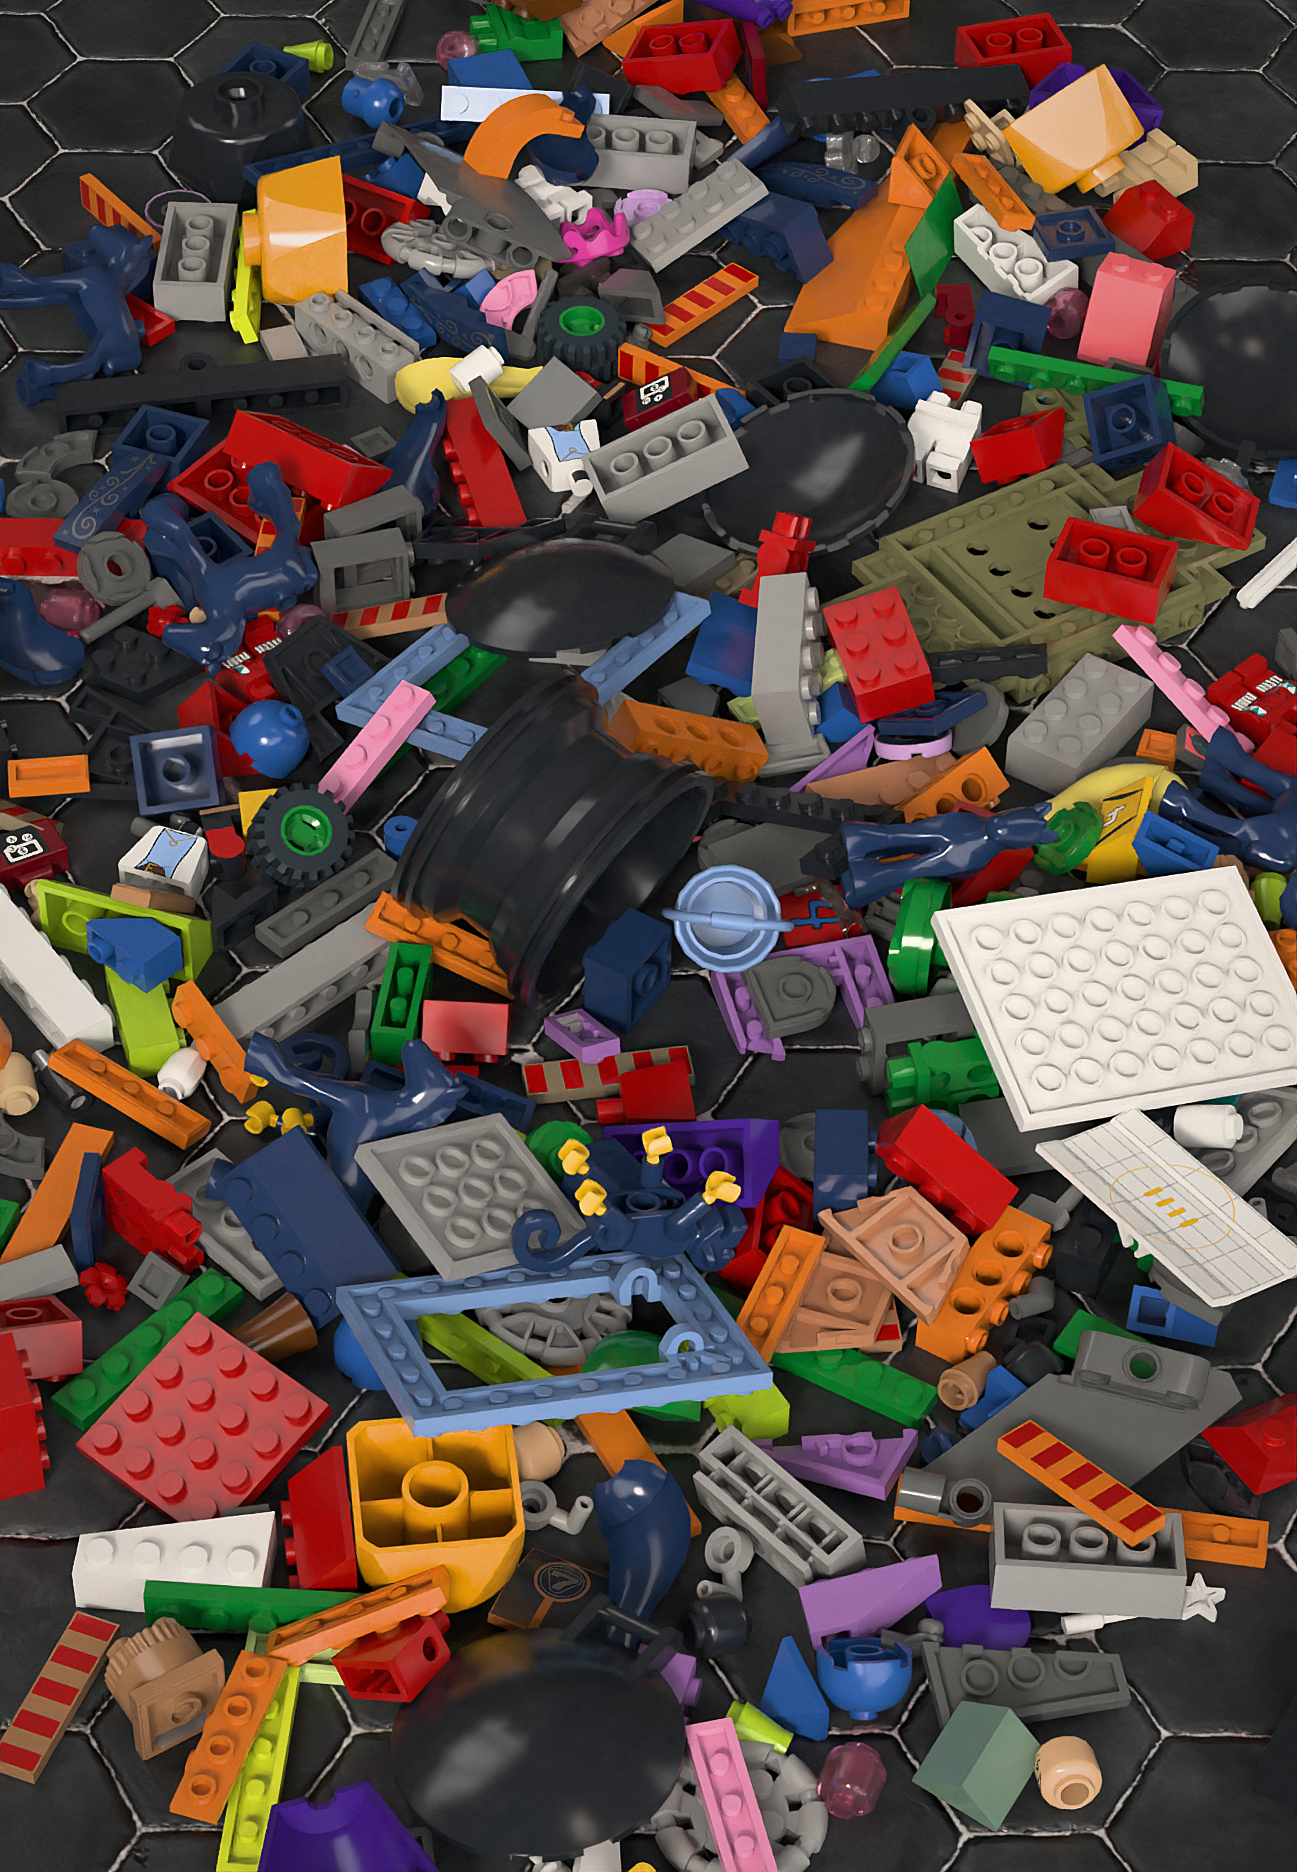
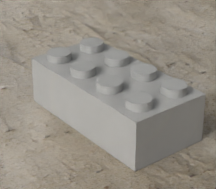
(642, 153)
(196, 261)
(665, 461)
(788, 658)
(1079, 725)
(1075, 1565)

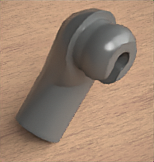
(142, 825)

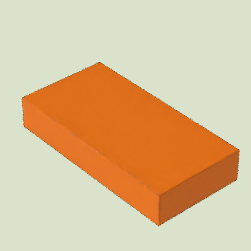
(48, 776)

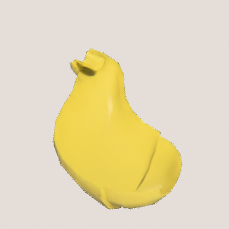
(419, 379)
(1110, 779)

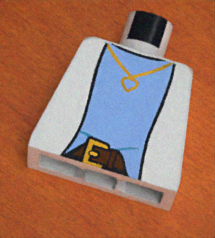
(557, 455)
(168, 860)

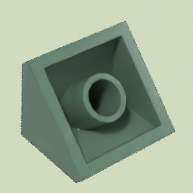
(980, 1762)

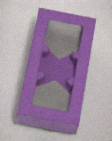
(582, 1036)

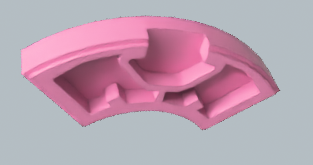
(510, 298)

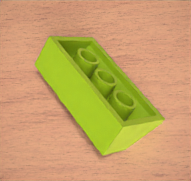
(68, 908)

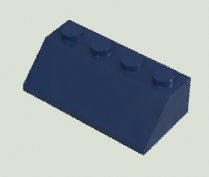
(305, 1224)

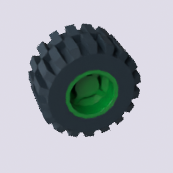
(582, 335)
(308, 823)

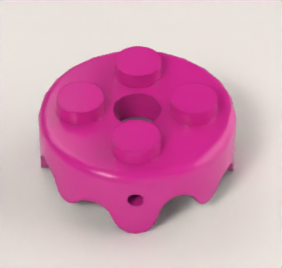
(589, 243)

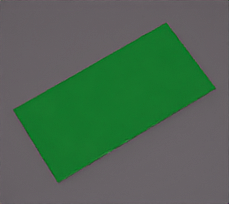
(933, 238)

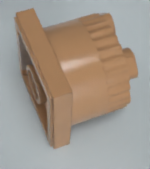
(164, 1684)

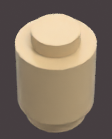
(17, 1086)

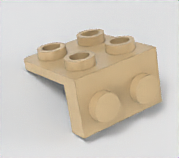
(988, 134)

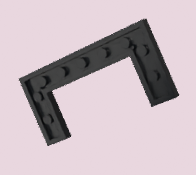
(802, 812)

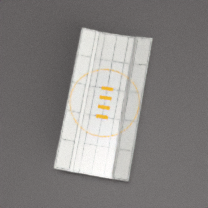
(1174, 1208)

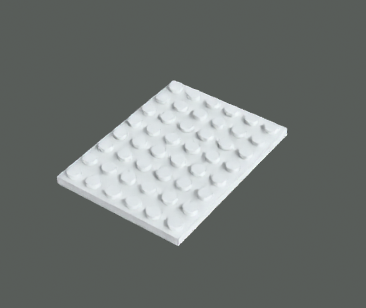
(1124, 996)

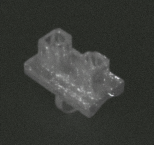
(845, 151)

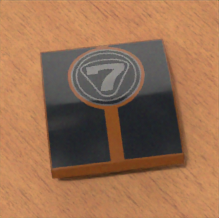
(545, 1593)

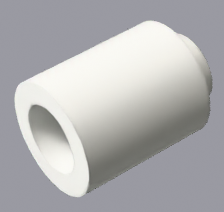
(479, 362)
(1207, 1126)

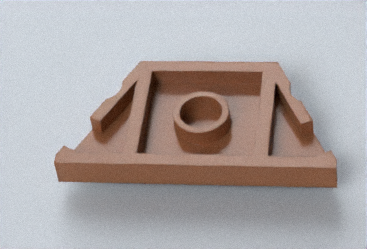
(903, 1246)
(839, 1306)

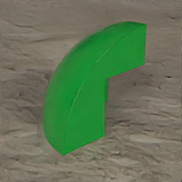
(639, 1348)

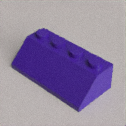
(735, 1146)

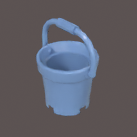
(727, 918)

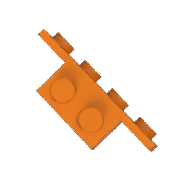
(228, 1737)

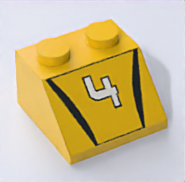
(1113, 856)

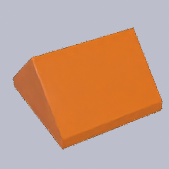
(622, 39)
(916, 170)

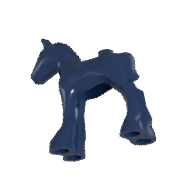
(98, 308)
(240, 585)
(1260, 841)
(949, 847)
(358, 1109)

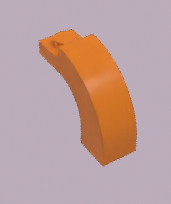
(512, 126)

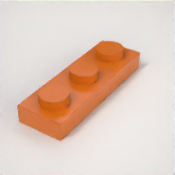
(213, 1040)

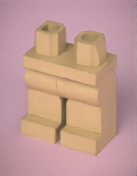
(1152, 160)

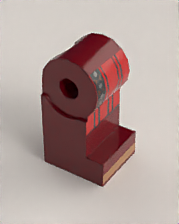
(957, 308)

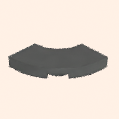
(56, 456)
(21, 1154)

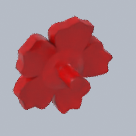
(159, 619)
(104, 1286)

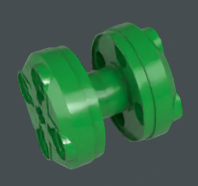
(914, 946)

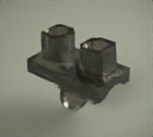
(583, 279)

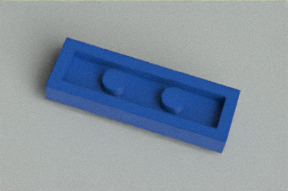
(392, 305)

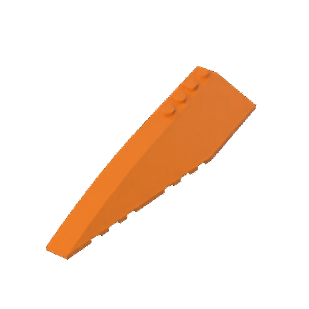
(871, 278)

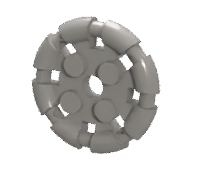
(425, 246)
(559, 1324)
(793, 1786)

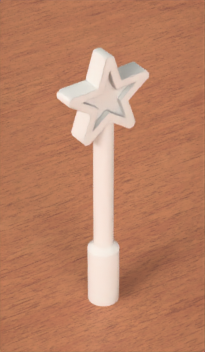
(1196, 1600)

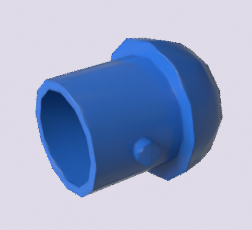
(373, 100)

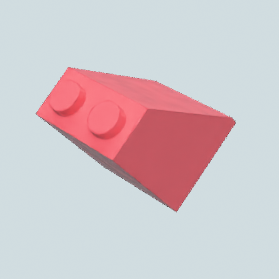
(1127, 311)

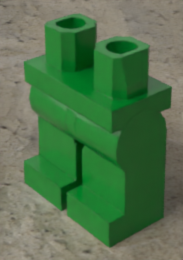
(526, 39)
(940, 1076)

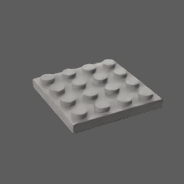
(463, 1192)

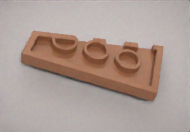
(597, 20)
(885, 783)

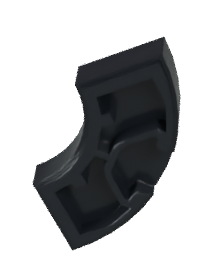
(1216, 1481)

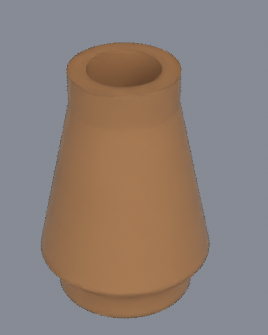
(965, 1382)

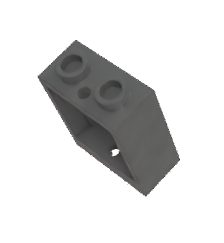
(368, 513)
(357, 550)
(907, 1021)

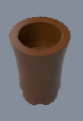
(278, 1330)

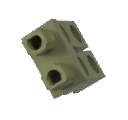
(1075, 420)

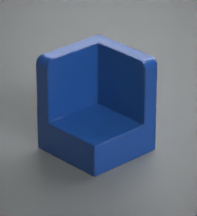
(999, 1392)

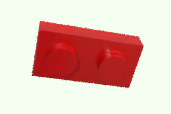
(156, 323)

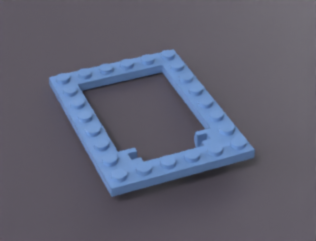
(441, 645)
(716, 1362)

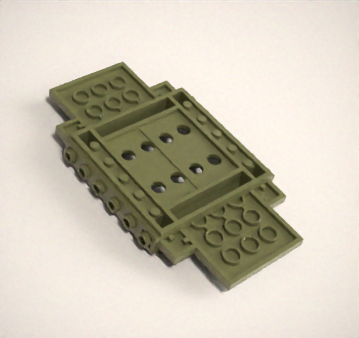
(964, 606)

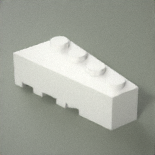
(1009, 260)
(219, 1551)

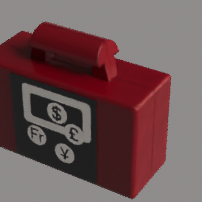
(659, 398)
(31, 855)

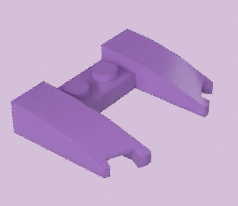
(850, 962)

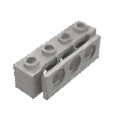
(353, 333)
(776, 1511)

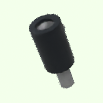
(67, 1094)

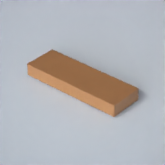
(153, 898)

